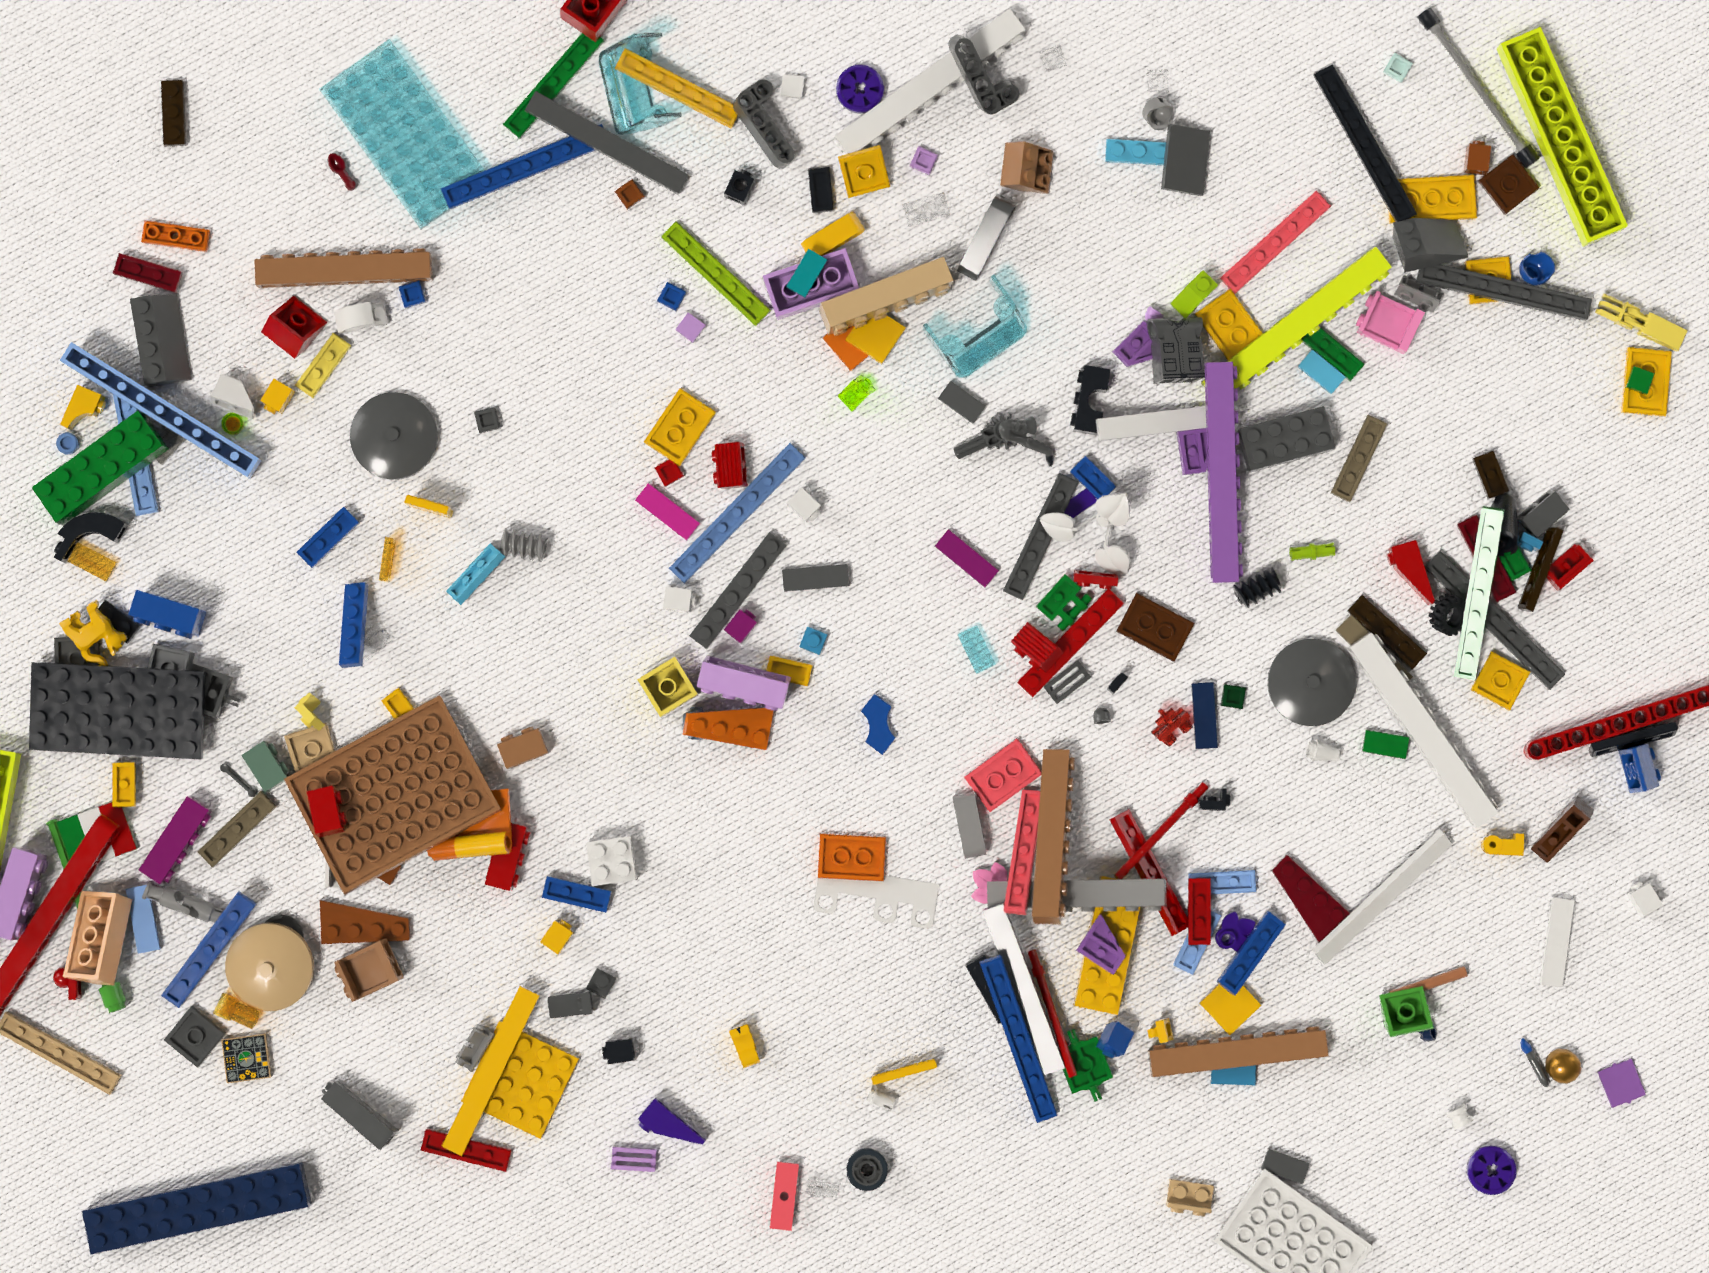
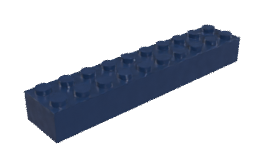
(196, 1208)

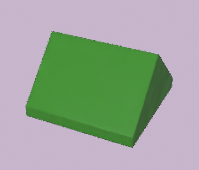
(1405, 1012)

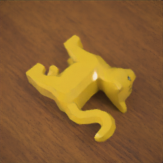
(88, 634)

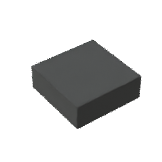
(487, 420)

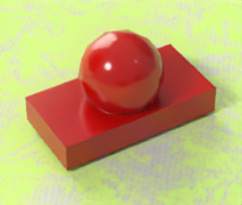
(73, 986)

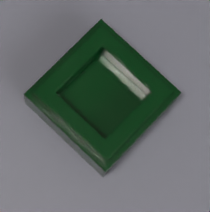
(1233, 696)

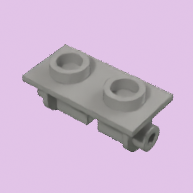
(1427, 299)
(479, 1040)

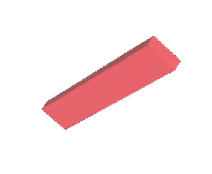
(1275, 242)
(1023, 854)

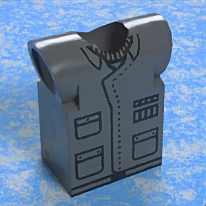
(1176, 350)

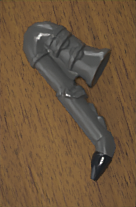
(1016, 432)

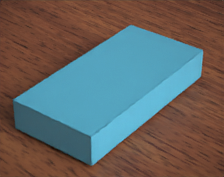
(1321, 372)

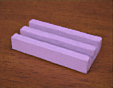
(633, 1159)

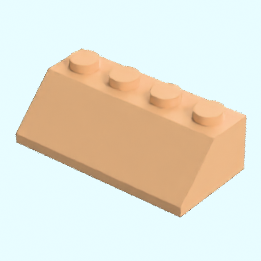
(97, 937)

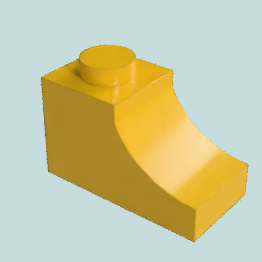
(82, 404)

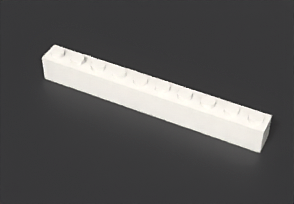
(927, 86)
(1422, 730)

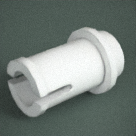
(880, 1099)

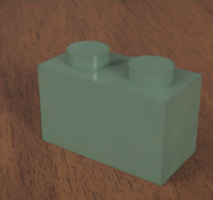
(266, 766)

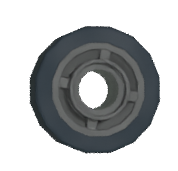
(871, 1181)

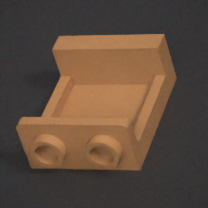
(368, 970)

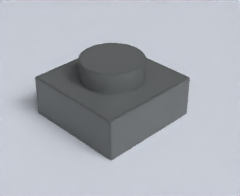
(601, 983)

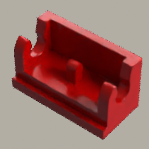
(1568, 566)

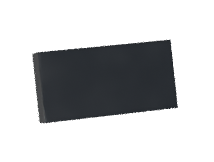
(820, 190)

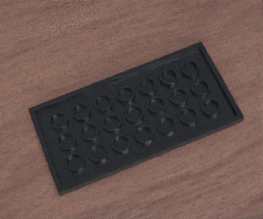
(117, 710)

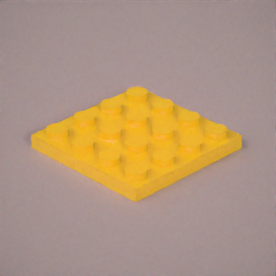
(529, 1084)

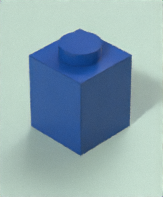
(1115, 1039)

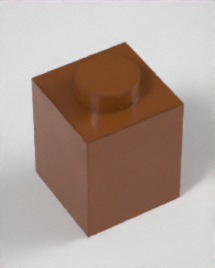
(1477, 158)

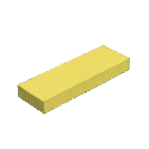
(323, 365)

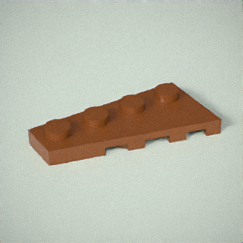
(359, 925)

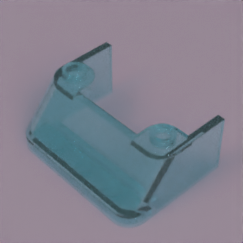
(628, 98)
(988, 344)

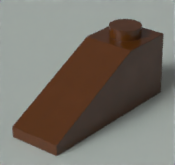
(1563, 829)

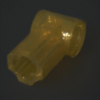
(232, 1009)

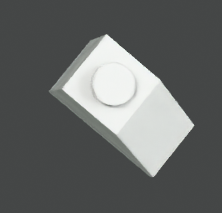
(232, 396)

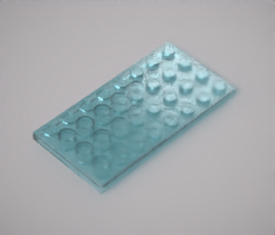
(401, 131)

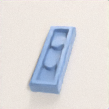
(1229, 881)
(143, 921)
(1190, 955)

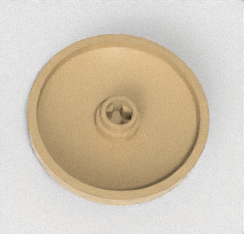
(269, 966)

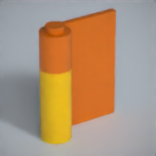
(484, 838)

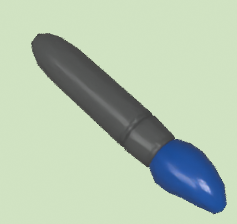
(1527, 1049)

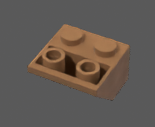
(1026, 167)

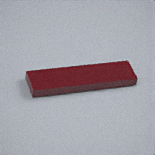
(1502, 585)

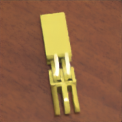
(1652, 326)

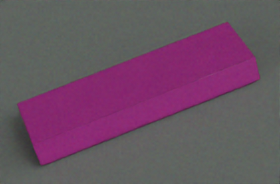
(966, 558)

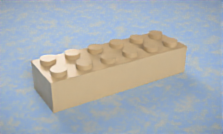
(886, 296)

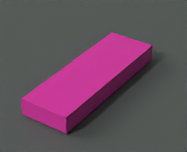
(667, 511)

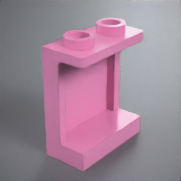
(1389, 322)

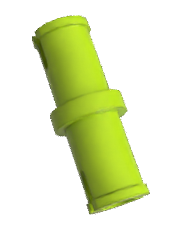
(1312, 551)

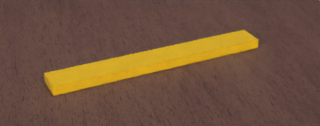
(490, 1070)

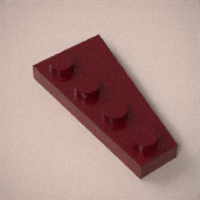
(1312, 902)

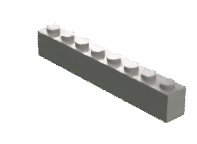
(1097, 893)

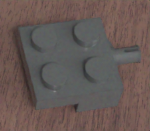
(216, 691)

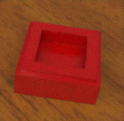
(668, 472)

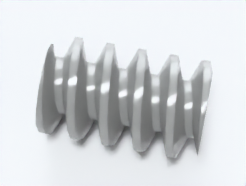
(523, 545)

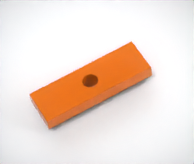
(188, 237)

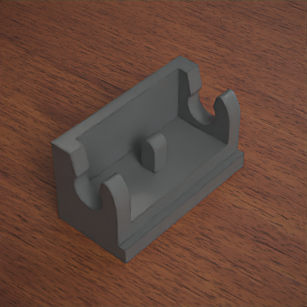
(1543, 513)

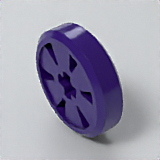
(846, 88)
(1503, 1164)

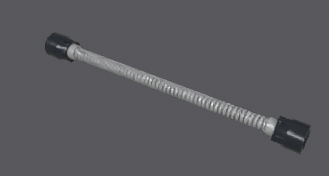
(1431, 22)

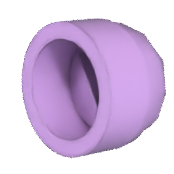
(1151, 313)

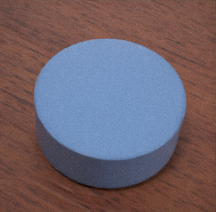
(67, 443)

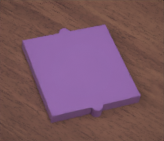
(1621, 1083)

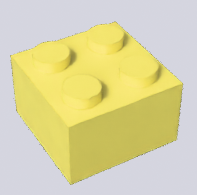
(667, 687)

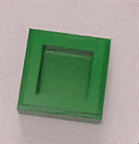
(1639, 380)

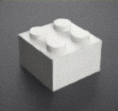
(611, 861)

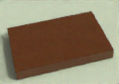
(1155, 627)

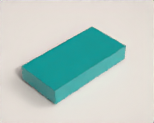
(806, 273)

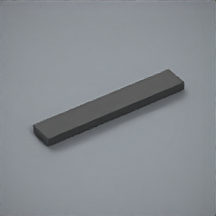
(1039, 539)

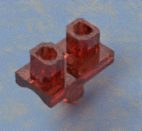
(1169, 722)

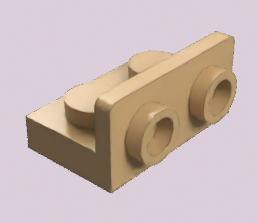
(1189, 1196)

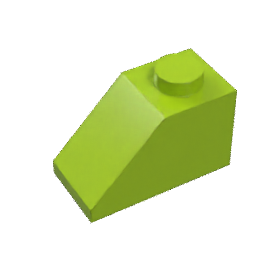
(1194, 294)

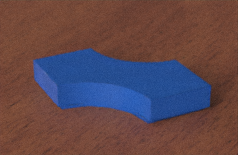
(879, 734)

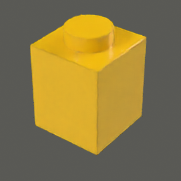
(277, 397)
(557, 936)

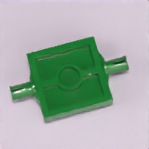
(1089, 1064)

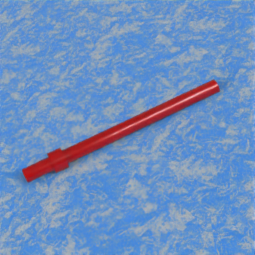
(1188, 802)
(1038, 972)

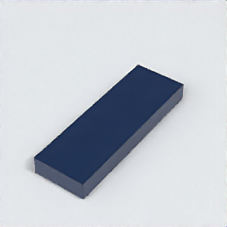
(1204, 715)

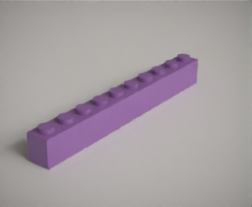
(1222, 472)

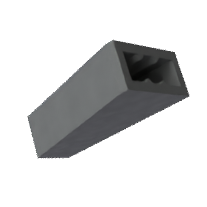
(359, 1114)

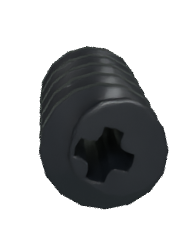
(1257, 588)

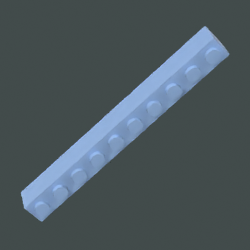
(160, 410)

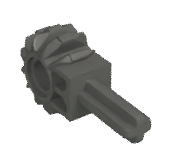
(989, 438)

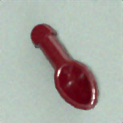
(338, 166)

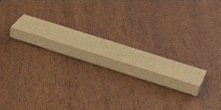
(59, 1053)

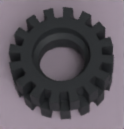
(1441, 611)

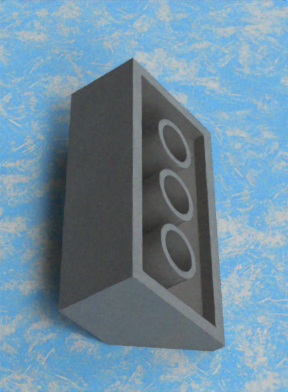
(160, 339)

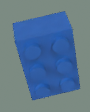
(166, 614)

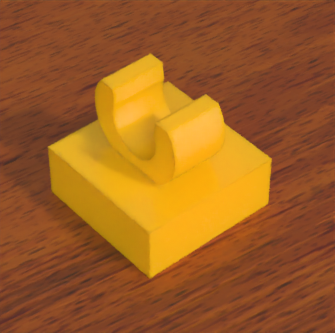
(1162, 1031)

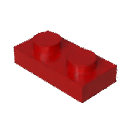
(1104, 580)

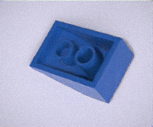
(1639, 768)

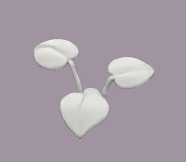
(1110, 511)

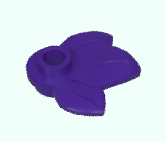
(1236, 928)

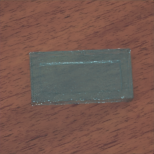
(976, 649)

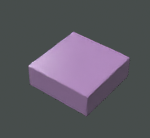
(923, 160)
(690, 327)

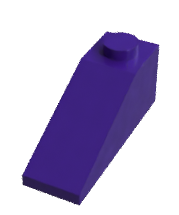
(665, 1122)

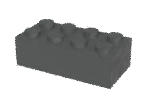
(1286, 439)

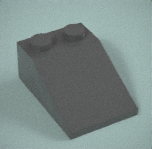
(1427, 242)

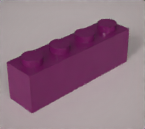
(175, 840)

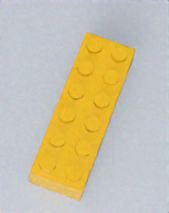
(1096, 986)

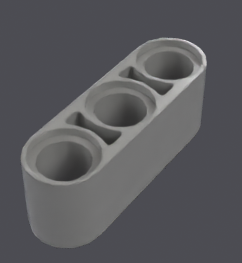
(969, 825)

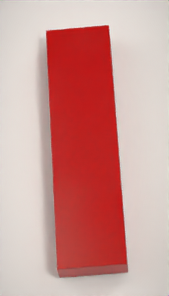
(475, 1152)

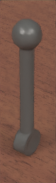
(225, 768)

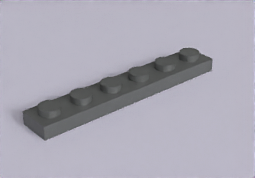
(738, 590)

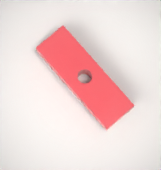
(783, 1210)

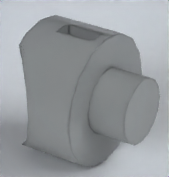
(1157, 111)

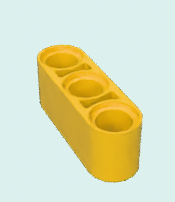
(834, 235)

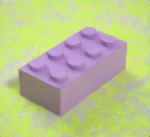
(834, 280)
(743, 682)
(18, 890)

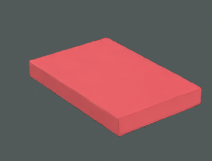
(1003, 775)

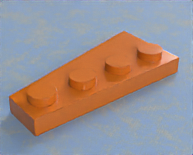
(737, 727)

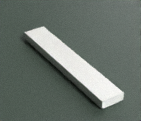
(1151, 423)

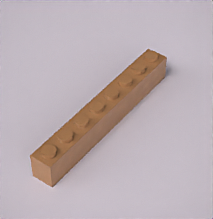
(343, 269)
(1052, 836)
(1238, 1053)

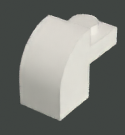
(360, 316)

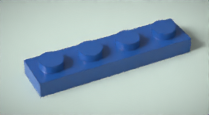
(353, 625)
(1250, 953)

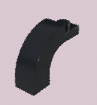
(86, 525)

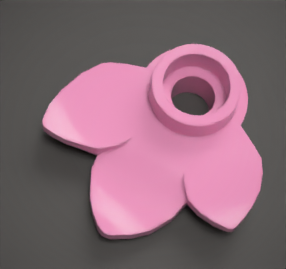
(982, 876)

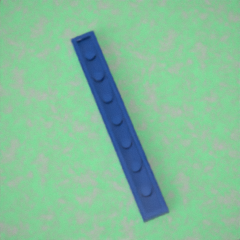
(514, 171)
(1018, 1038)

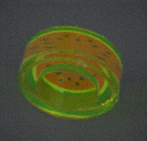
(232, 423)

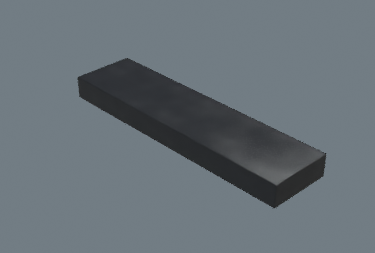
(1633, 739)

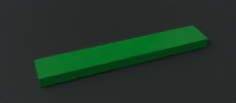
(554, 81)

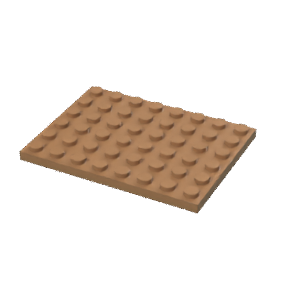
(399, 793)

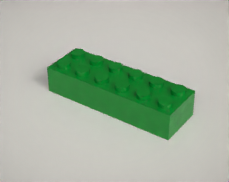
(100, 468)

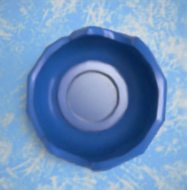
(1537, 268)

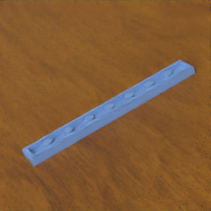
(737, 513)

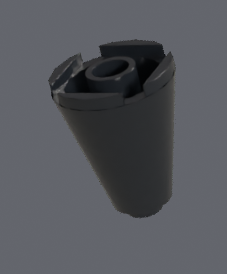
(1509, 534)

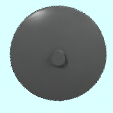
(393, 436)
(1311, 682)

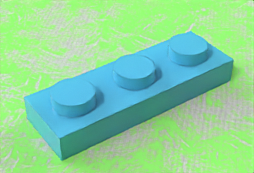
(1135, 152)
(475, 574)

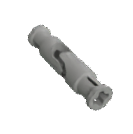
(168, 898)

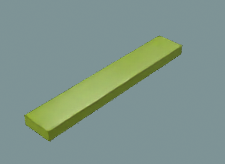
(715, 274)

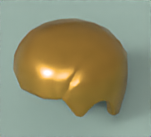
(1563, 1066)

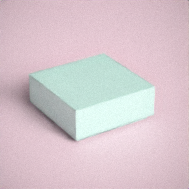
(1397, 67)

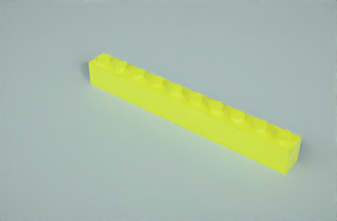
(1308, 316)

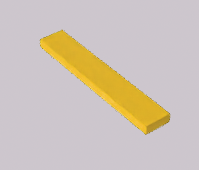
(676, 88)

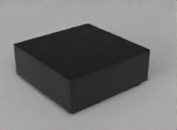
(1117, 682)

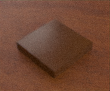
(1508, 184)

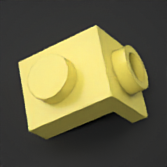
(306, 707)

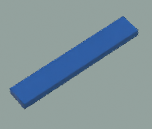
(208, 949)

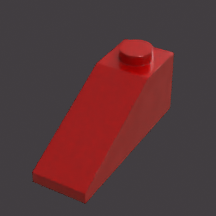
(1410, 566)

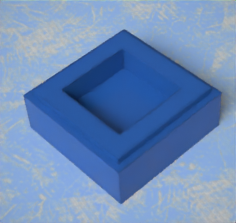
(412, 294)
(671, 296)

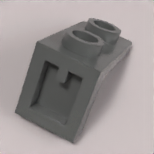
(570, 1005)

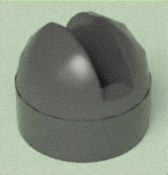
(1101, 716)

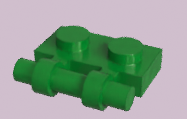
(1058, 597)

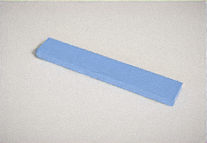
(141, 482)

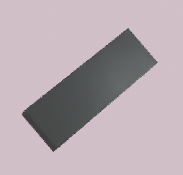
(815, 577)

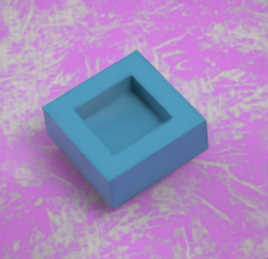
(1529, 542)
(813, 640)

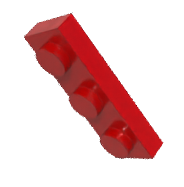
(1199, 911)

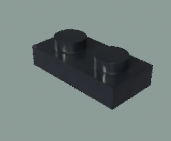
(119, 620)

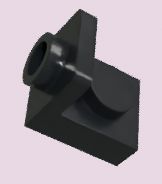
(1210, 802)

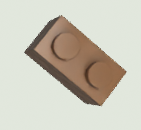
(522, 748)

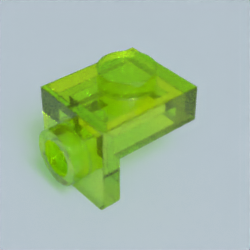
(856, 392)

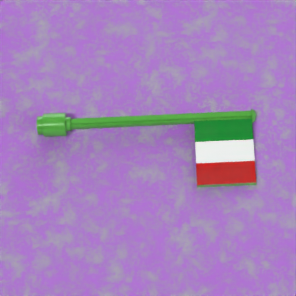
(67, 837)

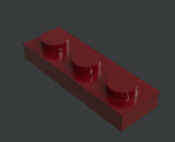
(147, 273)

